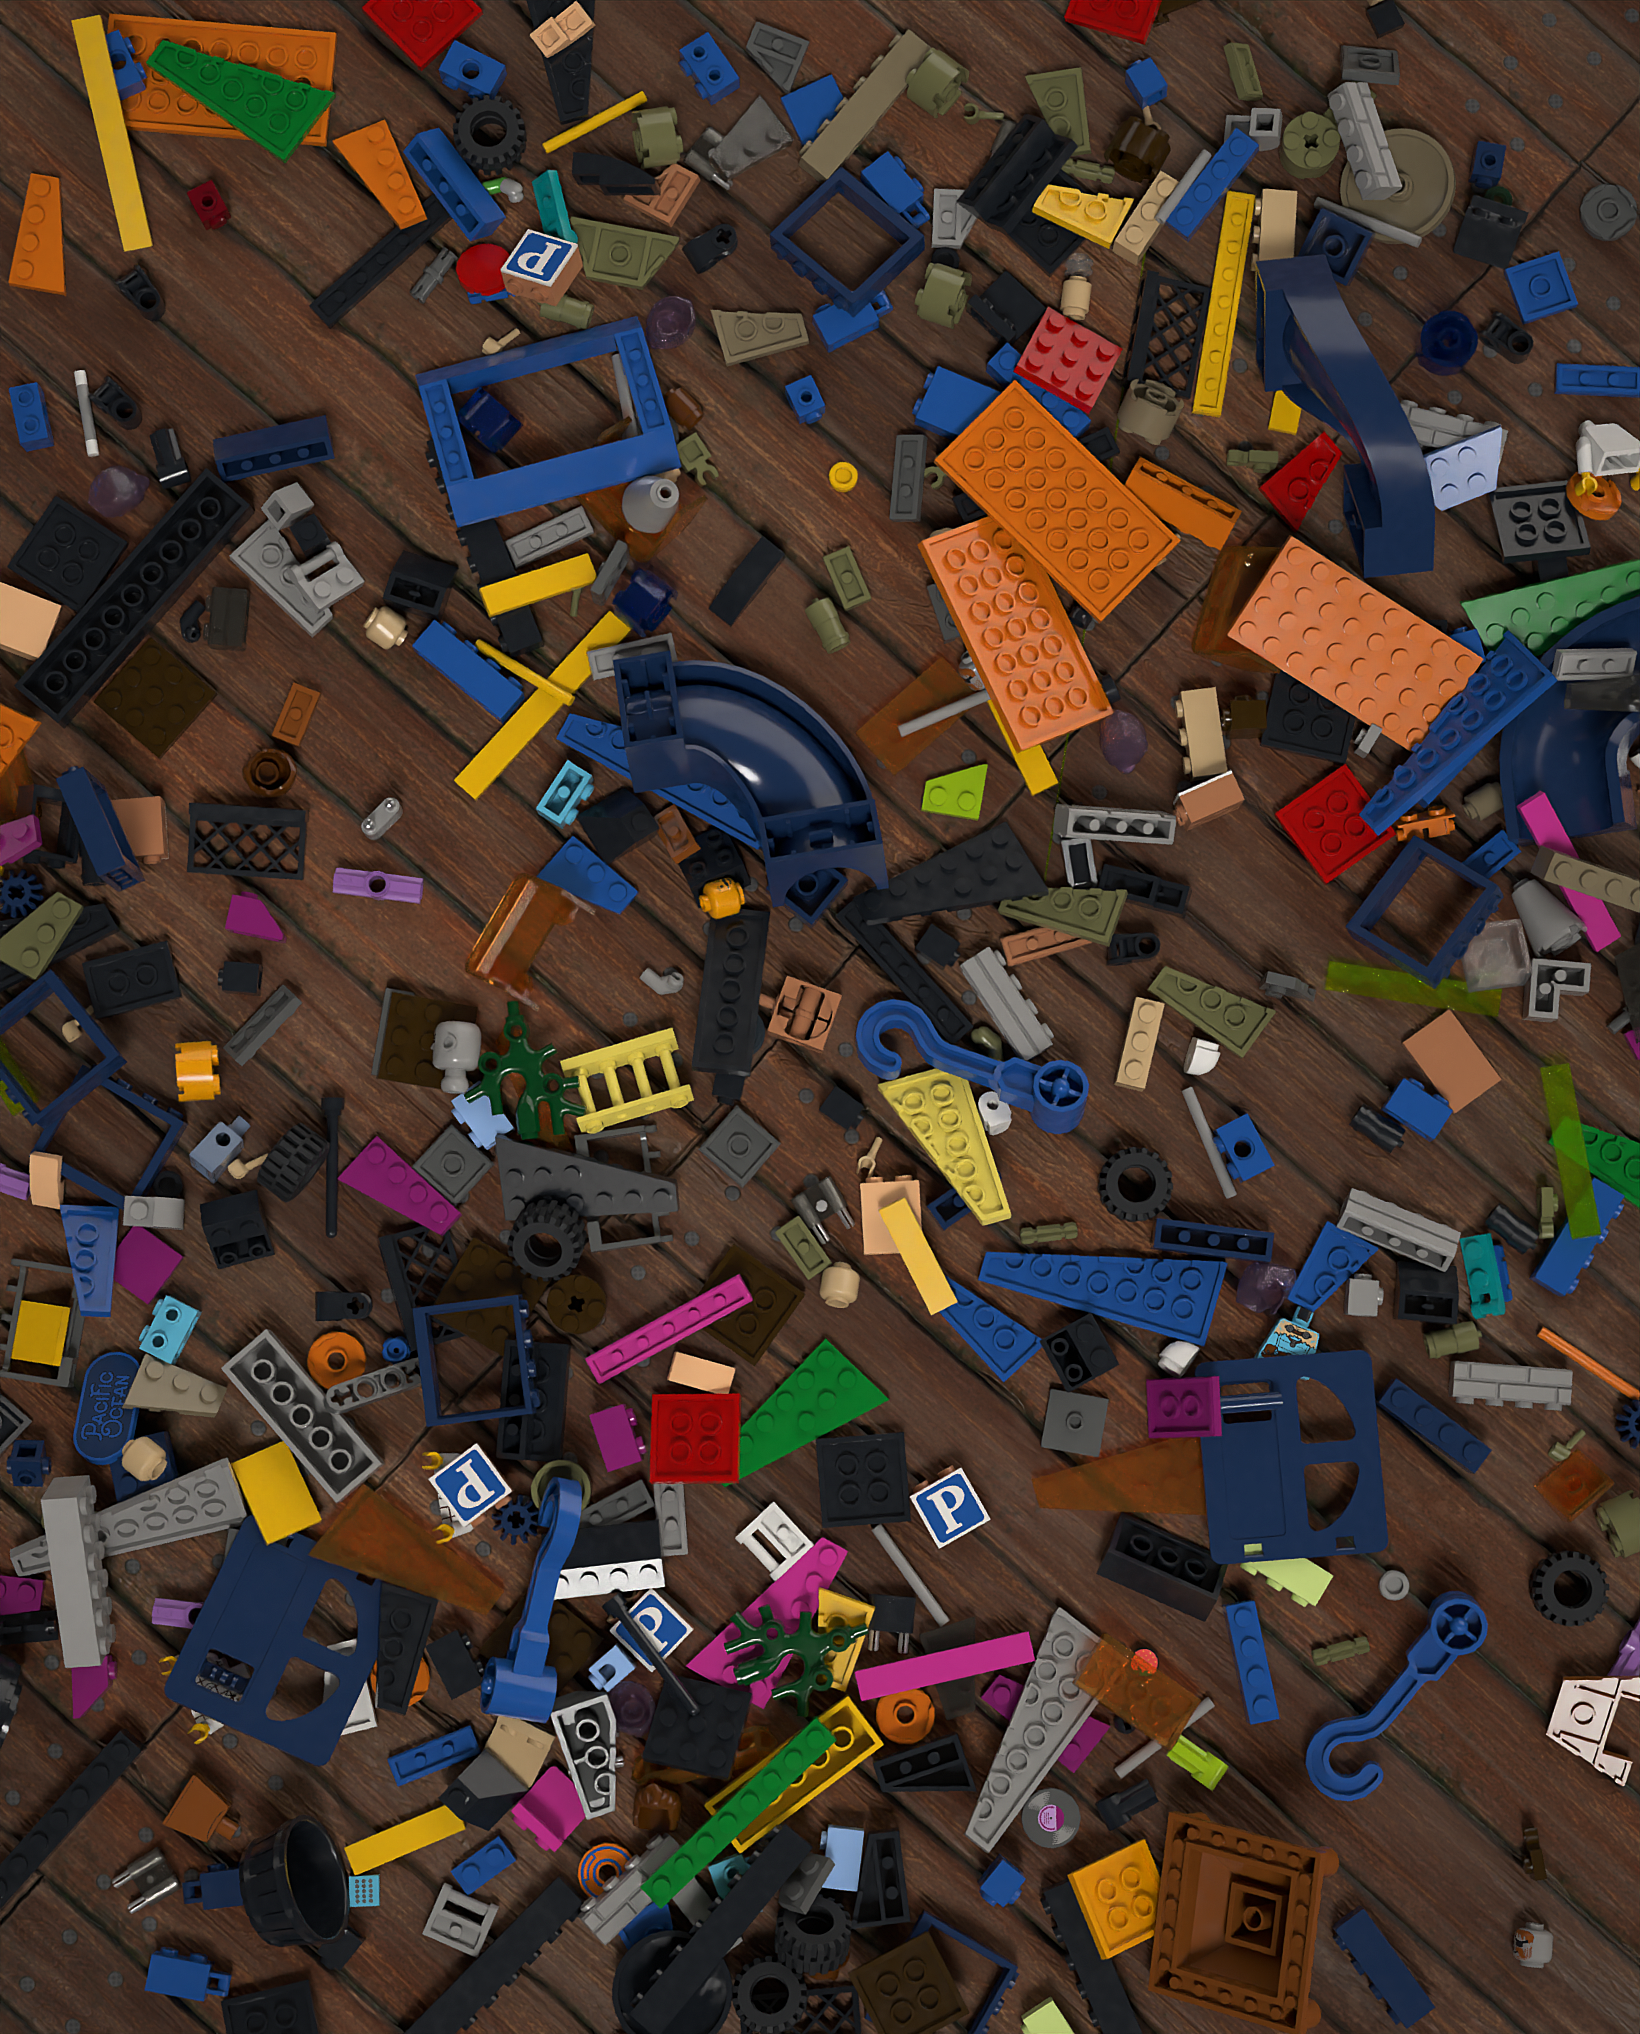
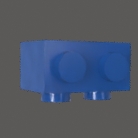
(709, 69)
(1417, 1108)
(1001, 1882)

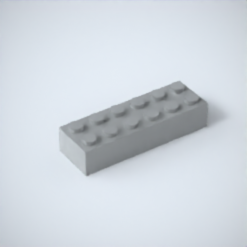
(296, 1412)
(78, 1571)

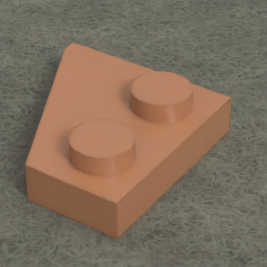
(676, 189)

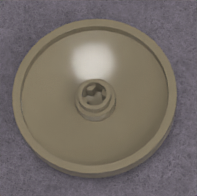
(1426, 188)

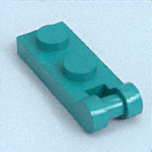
(552, 207)
(1482, 1275)

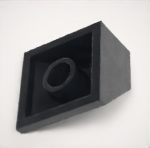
(618, 825)
(483, 1791)

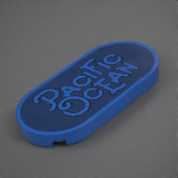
(101, 1422)

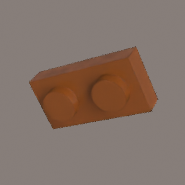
(296, 715)
(676, 834)

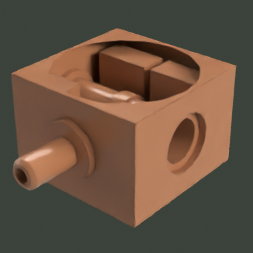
(802, 1014)

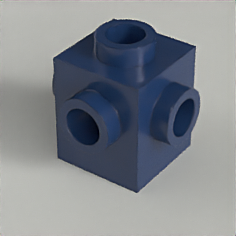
(29, 1463)

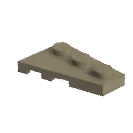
(756, 335)
(173, 1389)

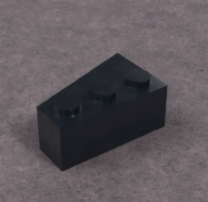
(926, 1767)
(882, 1882)

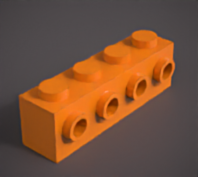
(1182, 504)

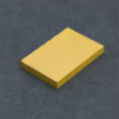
(276, 1492)

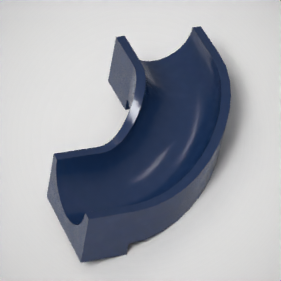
(1326, 368)
(760, 752)
(1574, 752)

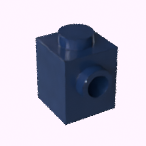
(1486, 164)

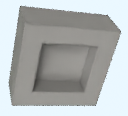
(1366, 740)

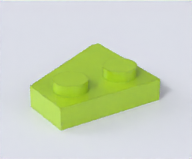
(956, 793)

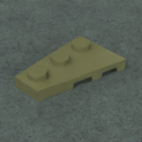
(1063, 104)
(38, 937)

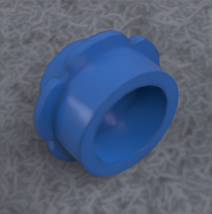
(389, 1346)

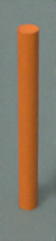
(1588, 1363)

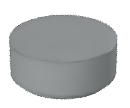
(1393, 1585)

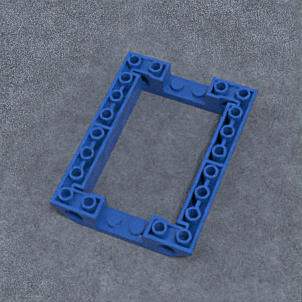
(562, 476)

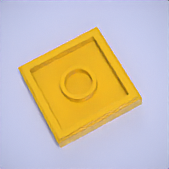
(40, 1333)

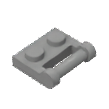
(331, 585)
(456, 1929)

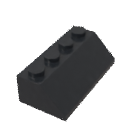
(613, 1560)
(1162, 1567)

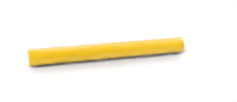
(594, 122)
(524, 672)

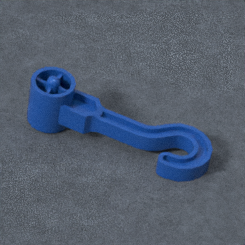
(1051, 1093)
(1453, 1629)
(522, 1683)

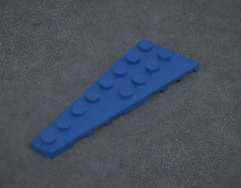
(1488, 703)
(606, 745)
(1149, 1294)

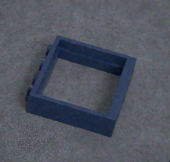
(824, 283)
(100, 828)
(1389, 887)
(22, 1005)
(158, 1161)
(428, 1363)
(1005, 1980)

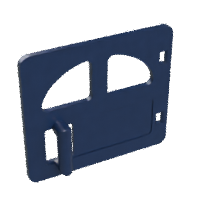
(1258, 1467)
(259, 1618)

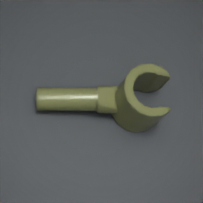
(980, 114)
(575, 600)
(1560, 1452)

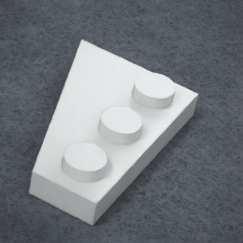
(363, 1713)

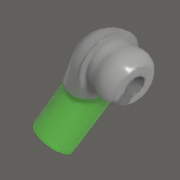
(507, 186)

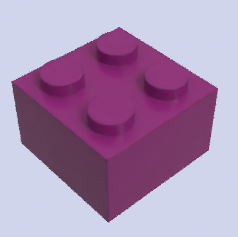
(617, 1437)

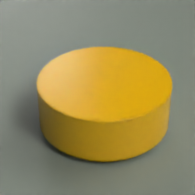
(843, 477)

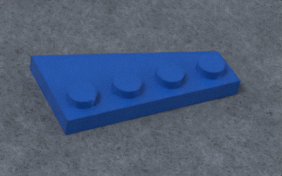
(92, 1247)
(991, 1334)

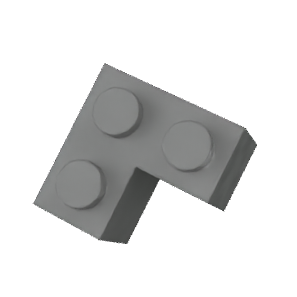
(1549, 981)

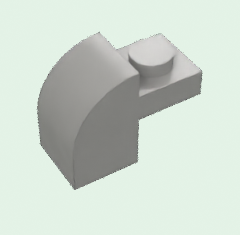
(1262, 127)
(154, 1212)

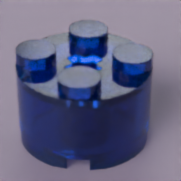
(1460, 336)
(489, 418)
(644, 602)

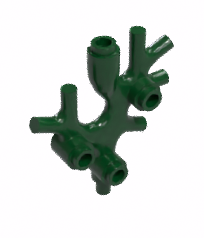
(527, 1062)
(804, 1642)

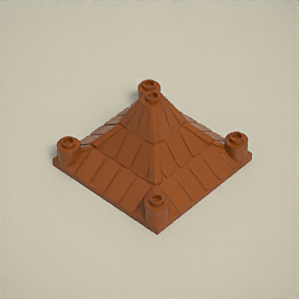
(1239, 1922)

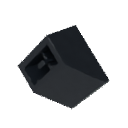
(420, 586)
(236, 1229)
(1425, 1294)
(1079, 1352)

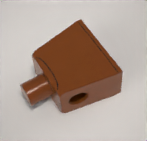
(201, 1811)

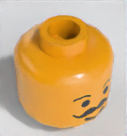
(722, 898)

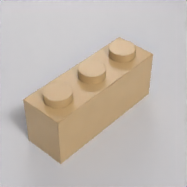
(1275, 225)
(1141, 226)
(1201, 734)
(1139, 1044)

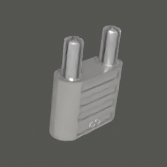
(382, 818)

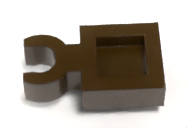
(1533, 1861)

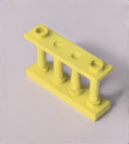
(632, 1053)

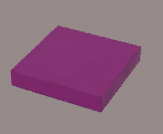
(144, 1263)

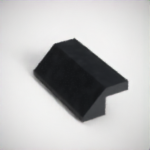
(1016, 174)
(542, 1433)

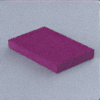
(1184, 1407)

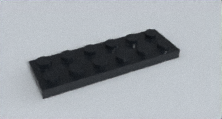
(731, 993)

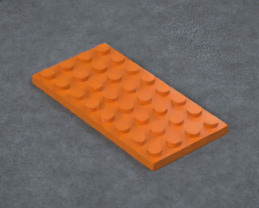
(164, 108)
(1057, 501)
(1015, 633)
(1352, 644)

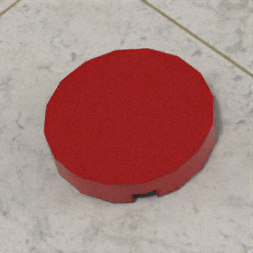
(480, 269)

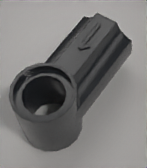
(171, 465)
(1119, 1808)

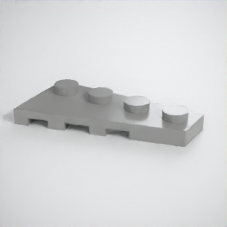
(265, 561)

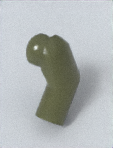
(990, 1040)

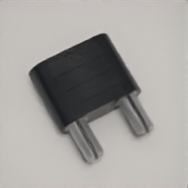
(891, 1615)

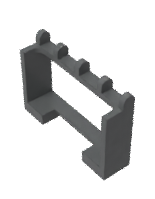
(593, 1224)
(70, 1359)

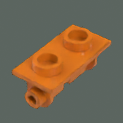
(1434, 820)

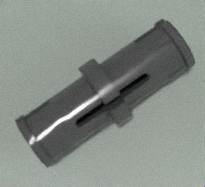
(433, 275)

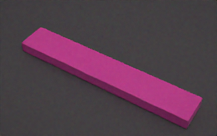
(1549, 832)
(669, 1329)
(944, 1666)

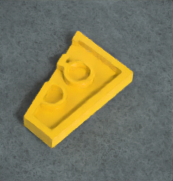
(1084, 214)
(841, 1610)

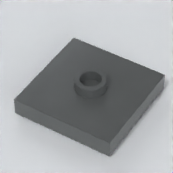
(1369, 65)
(610, 573)
(739, 1146)
(453, 1165)
(1074, 1422)

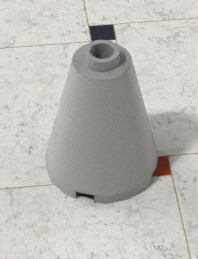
(650, 503)
(1545, 919)

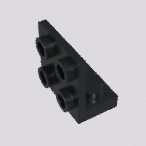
(1489, 232)
(1005, 309)
(713, 862)

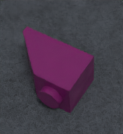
(252, 918)
(91, 1684)

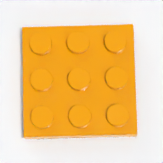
(1119, 1898)

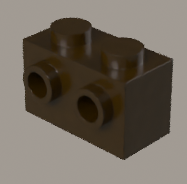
(1244, 718)

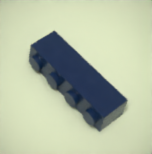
(273, 448)
(1212, 1240)
(1433, 1426)
(1382, 1966)

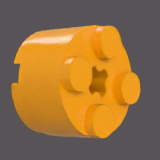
(196, 1071)

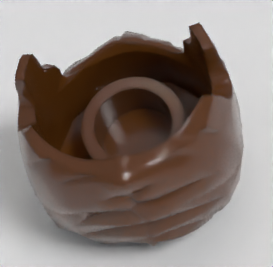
(270, 773)
(657, 1809)

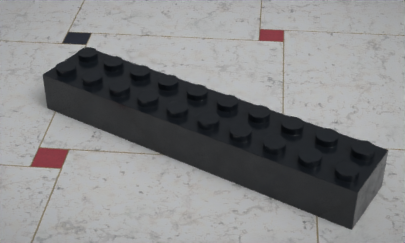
(135, 598)

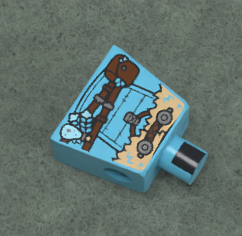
(1290, 1337)

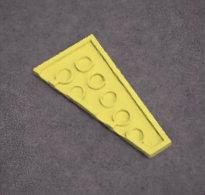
(948, 1127)

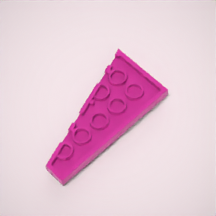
(787, 1596)

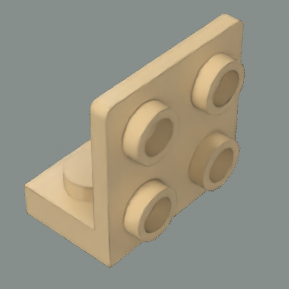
(520, 1746)

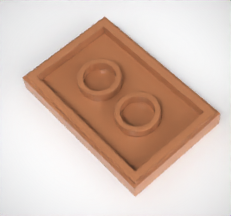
(1451, 1061)

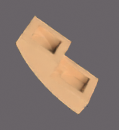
(563, 30)
(45, 1179)
(701, 1373)

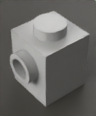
(287, 506)
(1362, 1296)

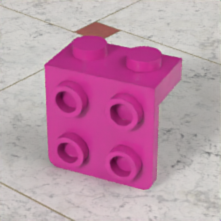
(550, 1809)

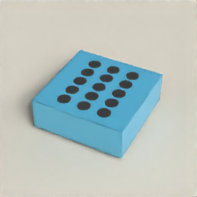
(364, 1890)

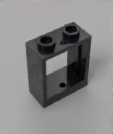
(68, 833)

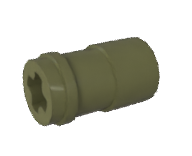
(569, 311)
(827, 625)
(1450, 1340)

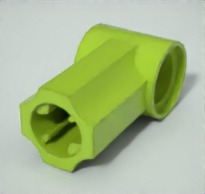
(1203, 1765)

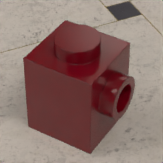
(209, 205)

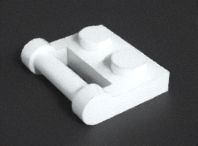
(782, 1534)

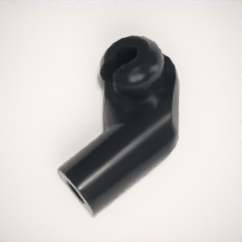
(189, 622)

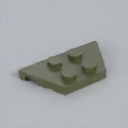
(621, 253)

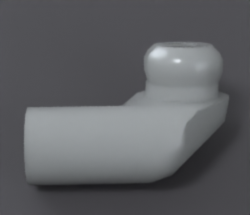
(664, 984)

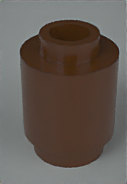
(683, 408)

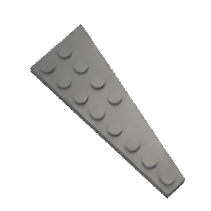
(171, 1512)
(1039, 1729)

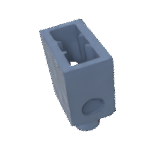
(214, 1159)

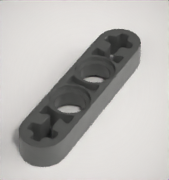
(379, 1388)

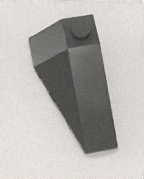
(588, 1741)

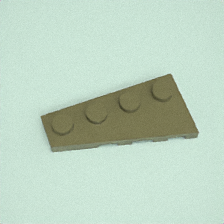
(1071, 911)
(1221, 1015)

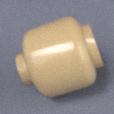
(385, 627)
(839, 1285)
(144, 1459)

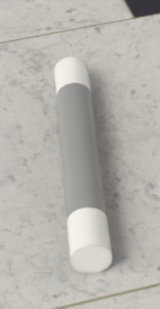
(86, 413)

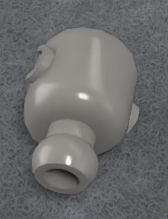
(456, 1051)

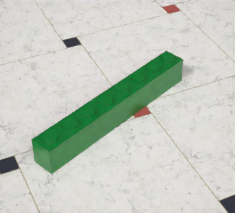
(738, 1812)

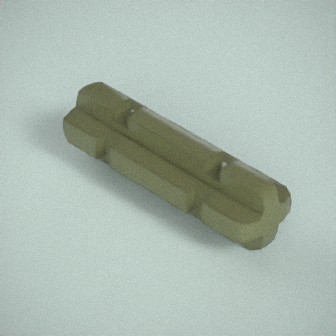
(1089, 170)
(1048, 1233)
(1340, 1651)

